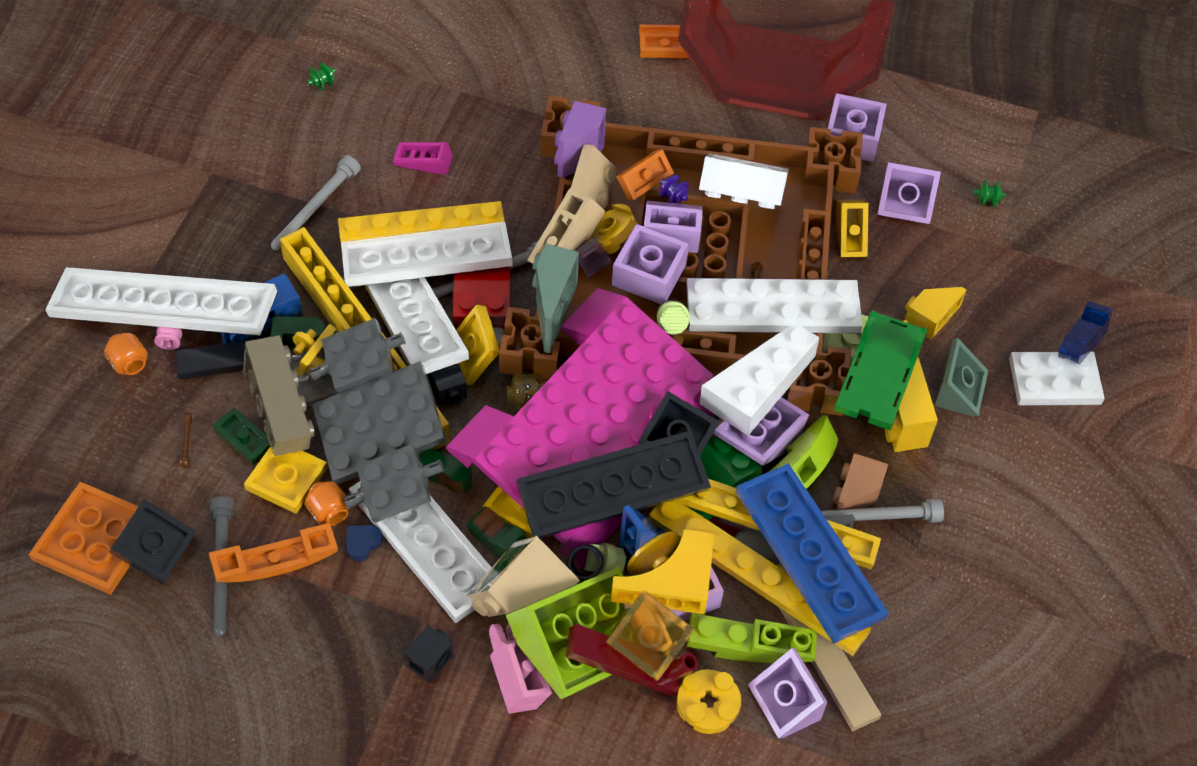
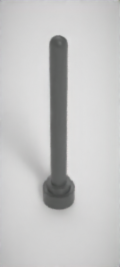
(221, 509)

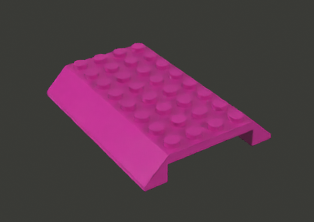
(588, 406)

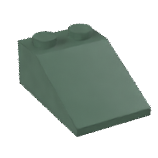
(555, 286)

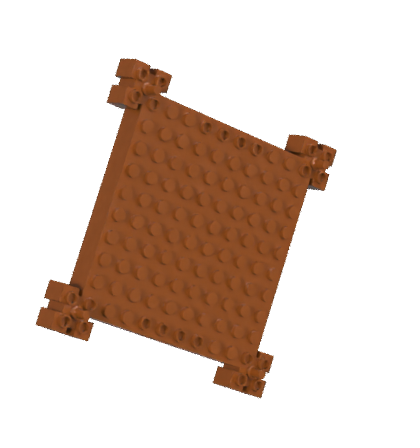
(734, 235)

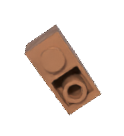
(862, 483)

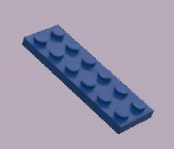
(811, 553)

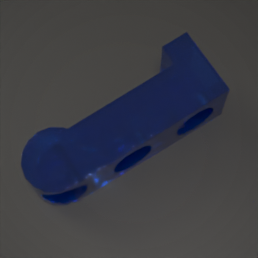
(1086, 332)

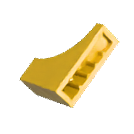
(678, 582)

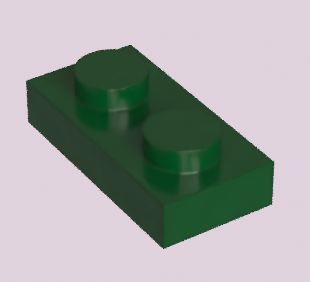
(242, 435)

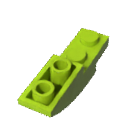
(811, 451)
(750, 642)

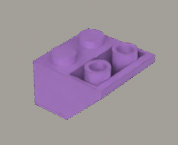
(581, 126)

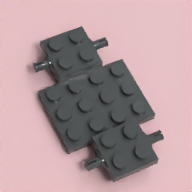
(377, 421)

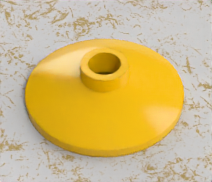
(653, 553)

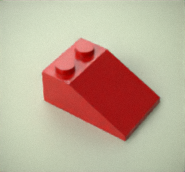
(482, 288)

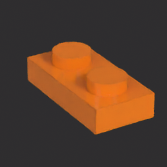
(645, 174)

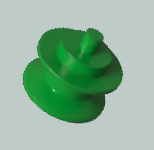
(321, 76)
(989, 193)

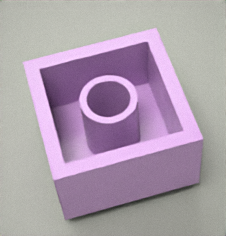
(858, 116)
(650, 264)

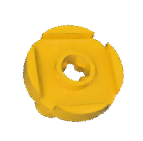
(614, 227)
(719, 686)

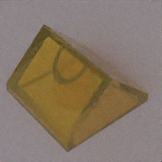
(649, 635)

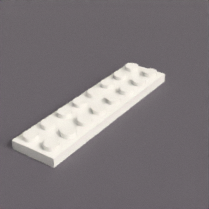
(162, 301)

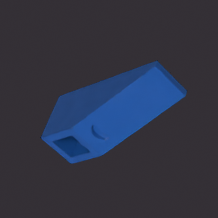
(285, 304)

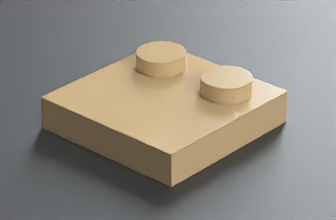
(594, 175)

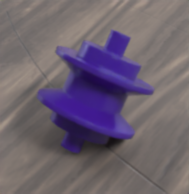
(672, 188)

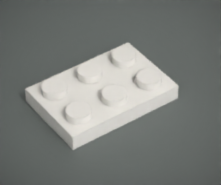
(1050, 380)

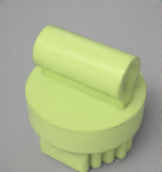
(673, 317)
(613, 558)

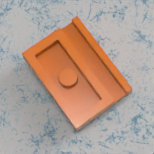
(660, 41)

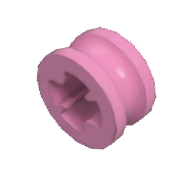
(168, 338)

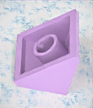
(908, 192)
(788, 695)

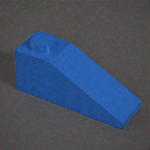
(636, 531)

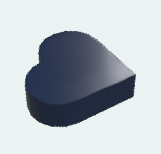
(362, 541)

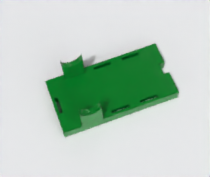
(885, 354)

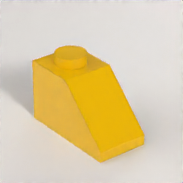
(852, 227)
(934, 308)

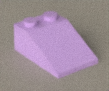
(771, 435)

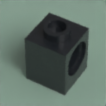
(449, 384)
(429, 653)

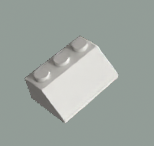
(743, 180)

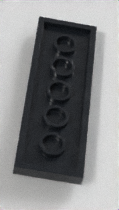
(605, 484)

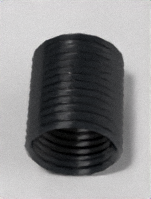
(570, 562)

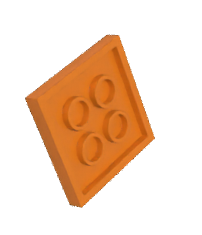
(81, 538)

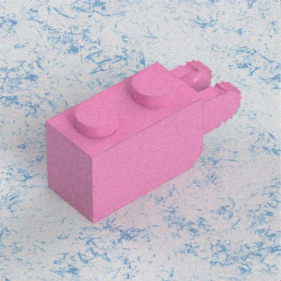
(517, 676)

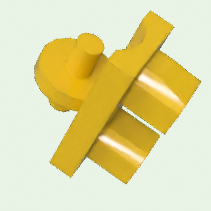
(305, 343)

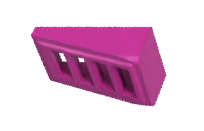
(439, 154)

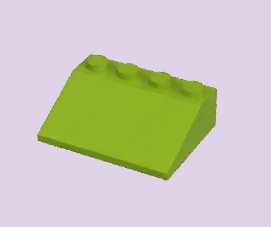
(544, 630)

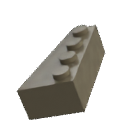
(276, 395)

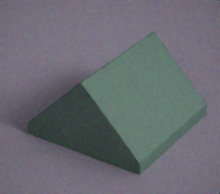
(961, 381)

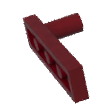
(591, 649)

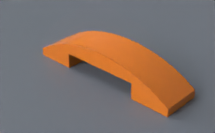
(274, 558)

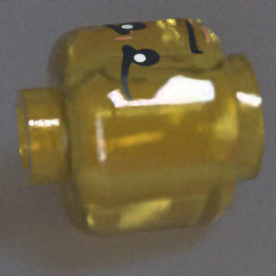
(523, 388)

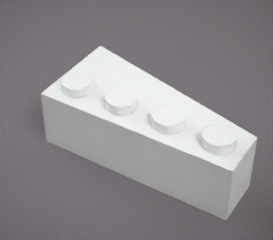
(759, 379)

